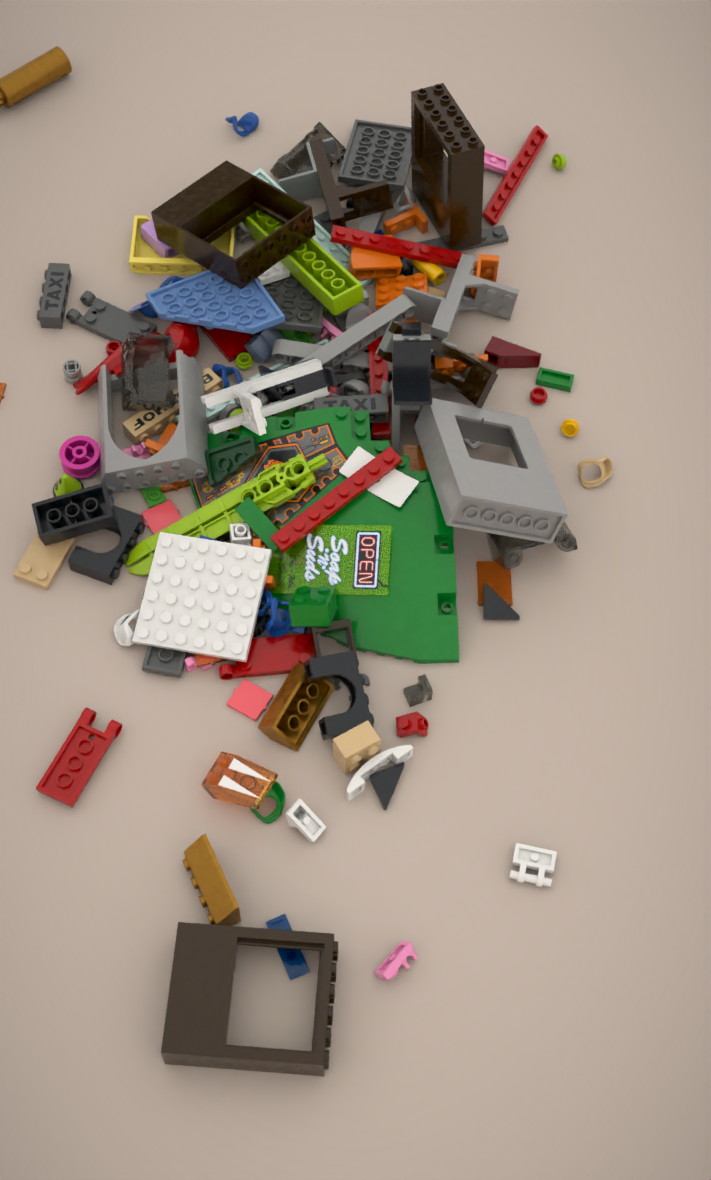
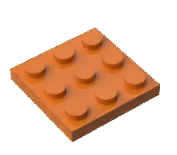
(391, 288)

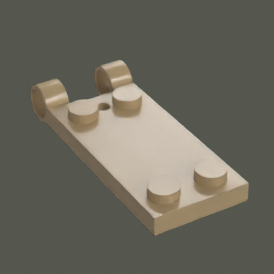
(42, 562)

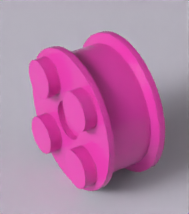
(80, 457)

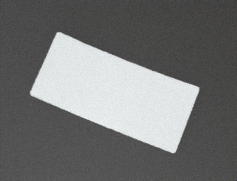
(393, 487)

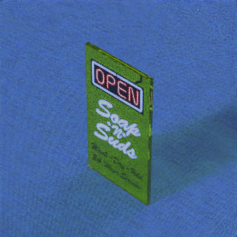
(337, 556)

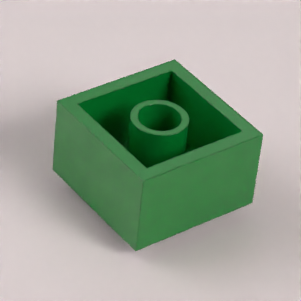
(313, 607)

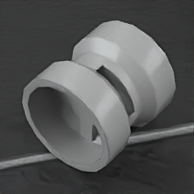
(72, 371)

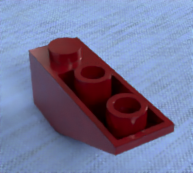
(509, 355)

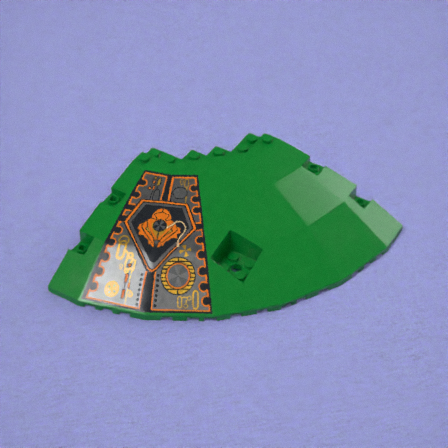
(422, 573)

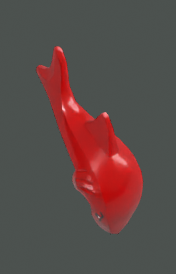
(185, 339)
(113, 364)

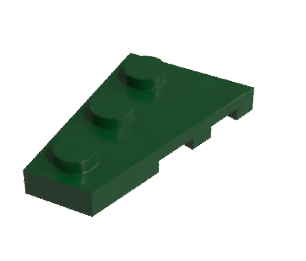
(229, 458)

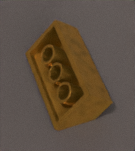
(295, 708)
(212, 883)

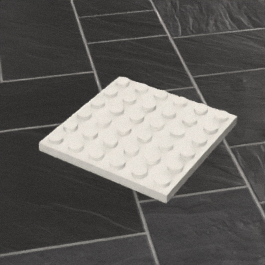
(202, 596)

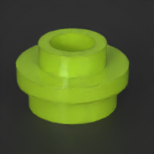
(559, 161)
(244, 361)

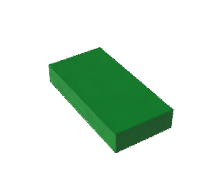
(554, 379)

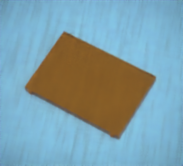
(496, 578)

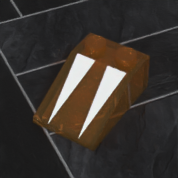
(238, 781)

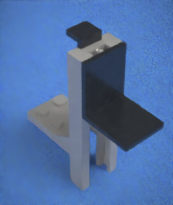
(409, 376)

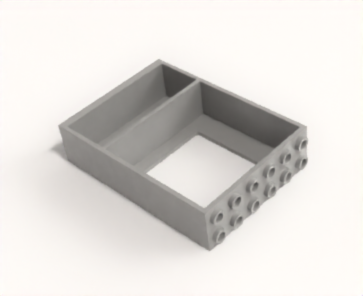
(484, 493)

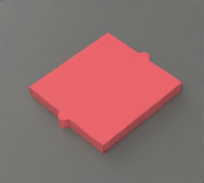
(161, 516)
(249, 700)

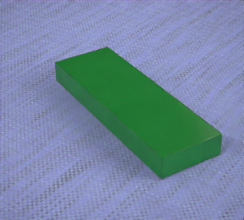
(257, 521)

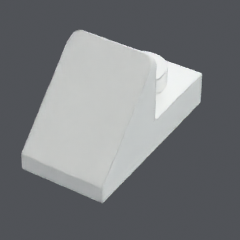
(305, 820)

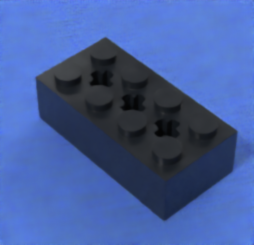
(74, 514)

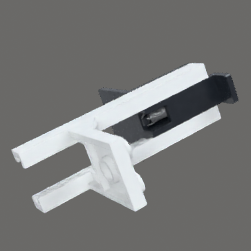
(283, 387)

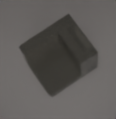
(419, 692)

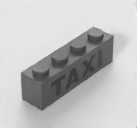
(55, 295)
(375, 403)

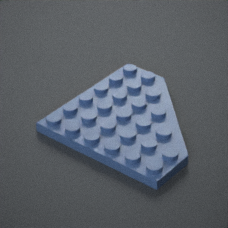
(216, 303)

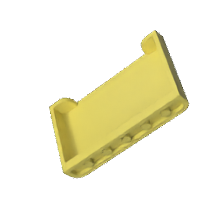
(146, 261)

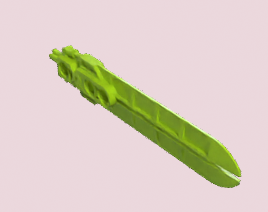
(215, 517)

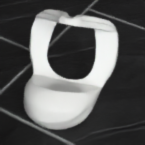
(123, 632)

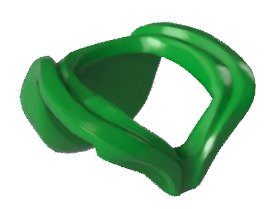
(277, 793)

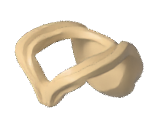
(605, 466)

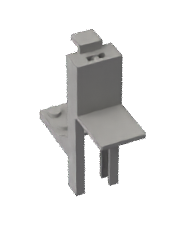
(441, 312)

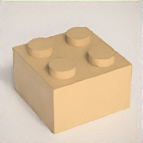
(356, 747)

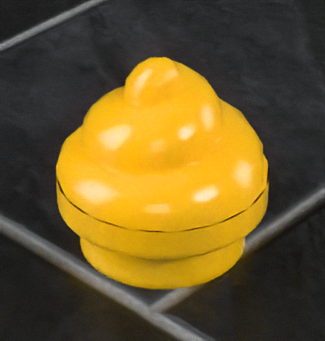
(570, 427)

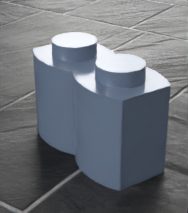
(261, 344)

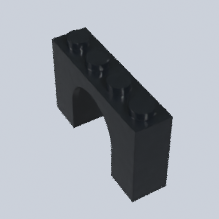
(107, 565)
(344, 668)

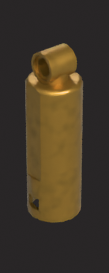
(33, 76)

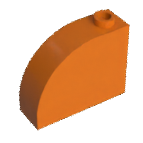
(373, 265)

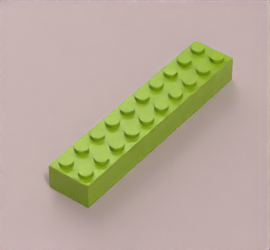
(313, 268)

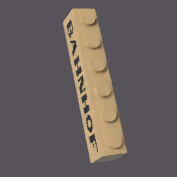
(153, 422)

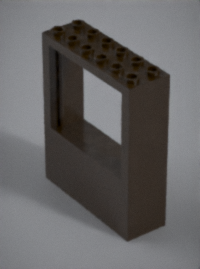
(451, 185)
(217, 205)
(203, 995)

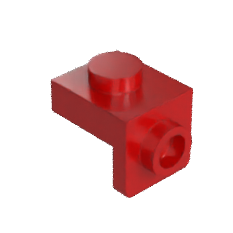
(411, 724)

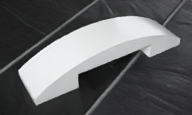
(396, 755)

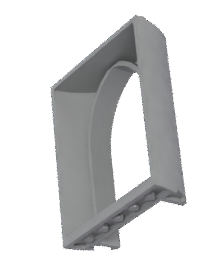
(183, 454)

